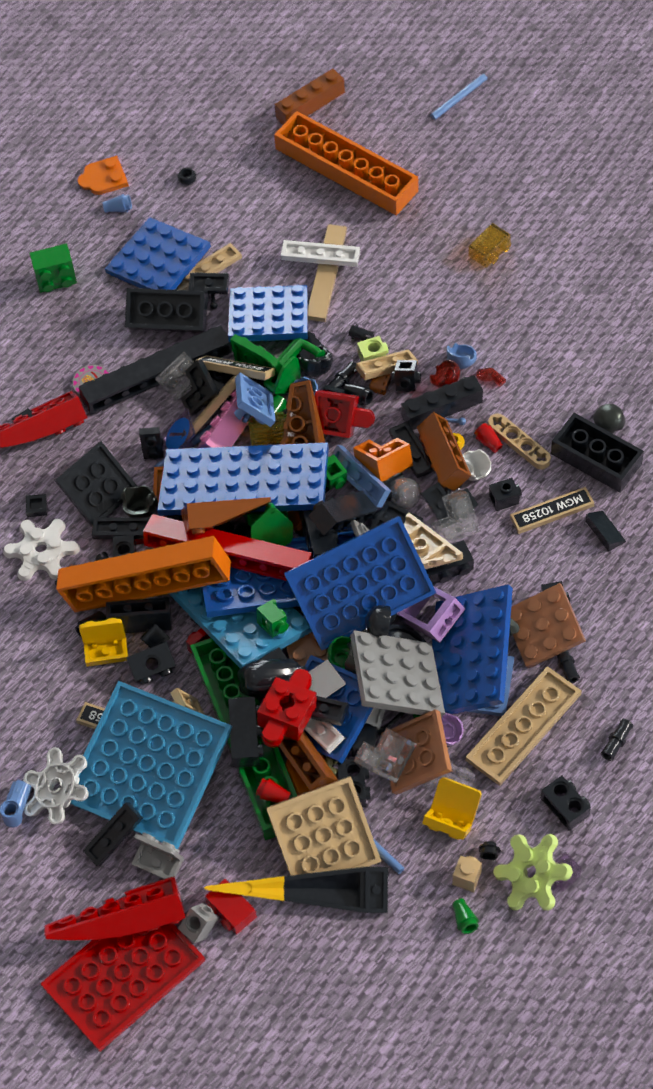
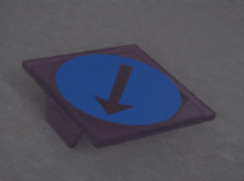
(180, 433)

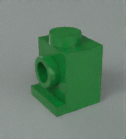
(336, 473)
(272, 618)

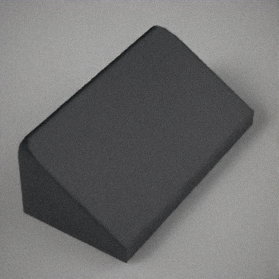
(604, 530)

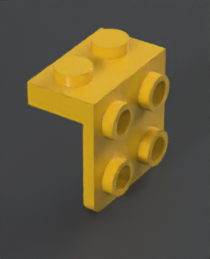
(104, 642)
(453, 808)

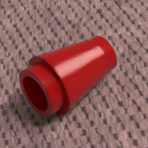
(488, 437)
(272, 791)

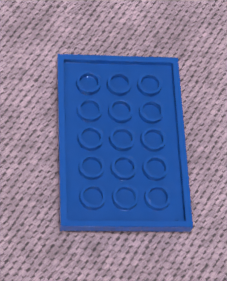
(355, 576)
(475, 651)

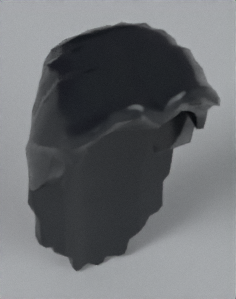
(314, 366)
(259, 675)

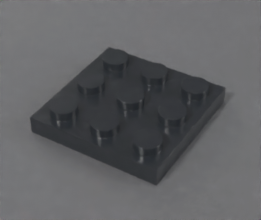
(95, 483)

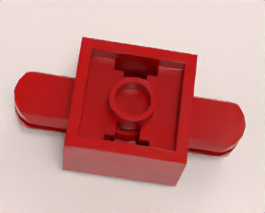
(341, 413)
(287, 708)

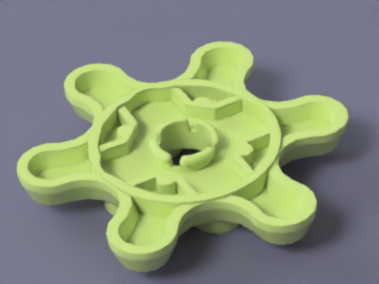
(546, 872)

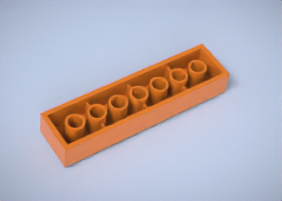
(346, 163)
(144, 574)

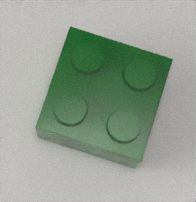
(53, 268)

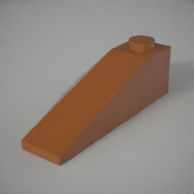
(302, 416)
(207, 515)

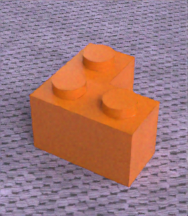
(386, 459)

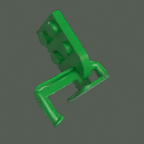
(286, 365)
(270, 525)

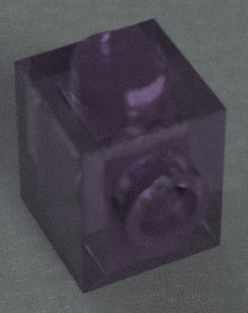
(576, 871)

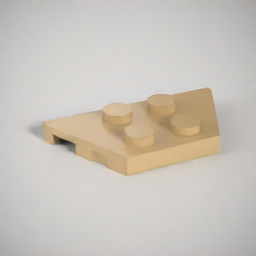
(429, 545)

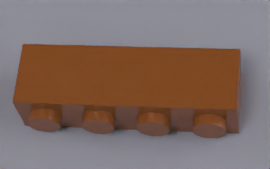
(311, 96)
(443, 451)
(307, 762)

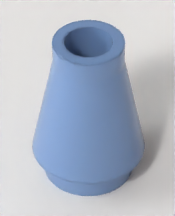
(118, 204)

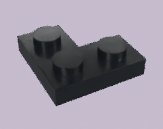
(209, 282)
(203, 388)
(434, 500)

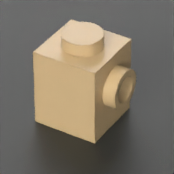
(467, 873)

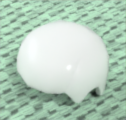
(478, 464)

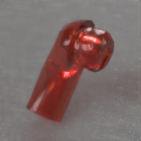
(490, 374)

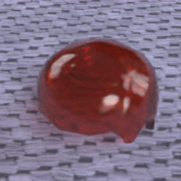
(446, 373)

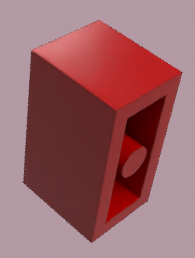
(232, 909)

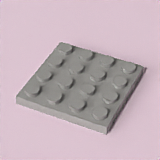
(396, 674)

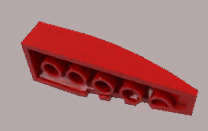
(46, 420)
(138, 911)

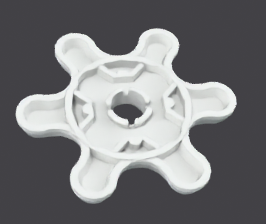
(46, 560)
(44, 783)

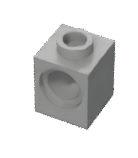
(192, 928)

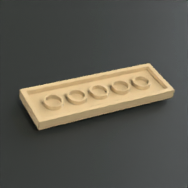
(523, 726)

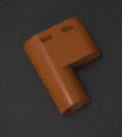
(380, 384)

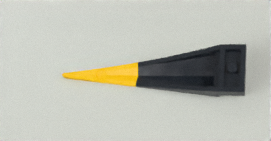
(350, 889)

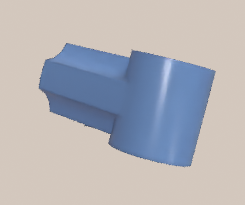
(15, 803)

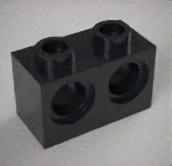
(358, 780)
(561, 804)

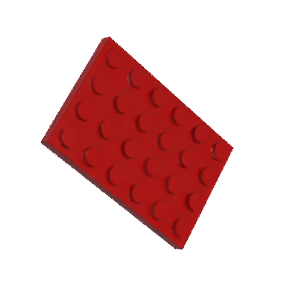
(120, 980)

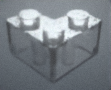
(460, 520)
(388, 757)

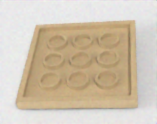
(323, 830)

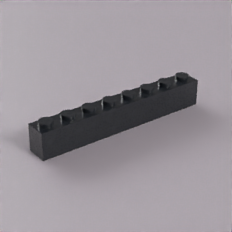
(141, 375)

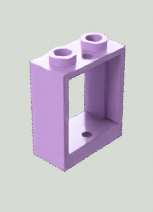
(437, 627)

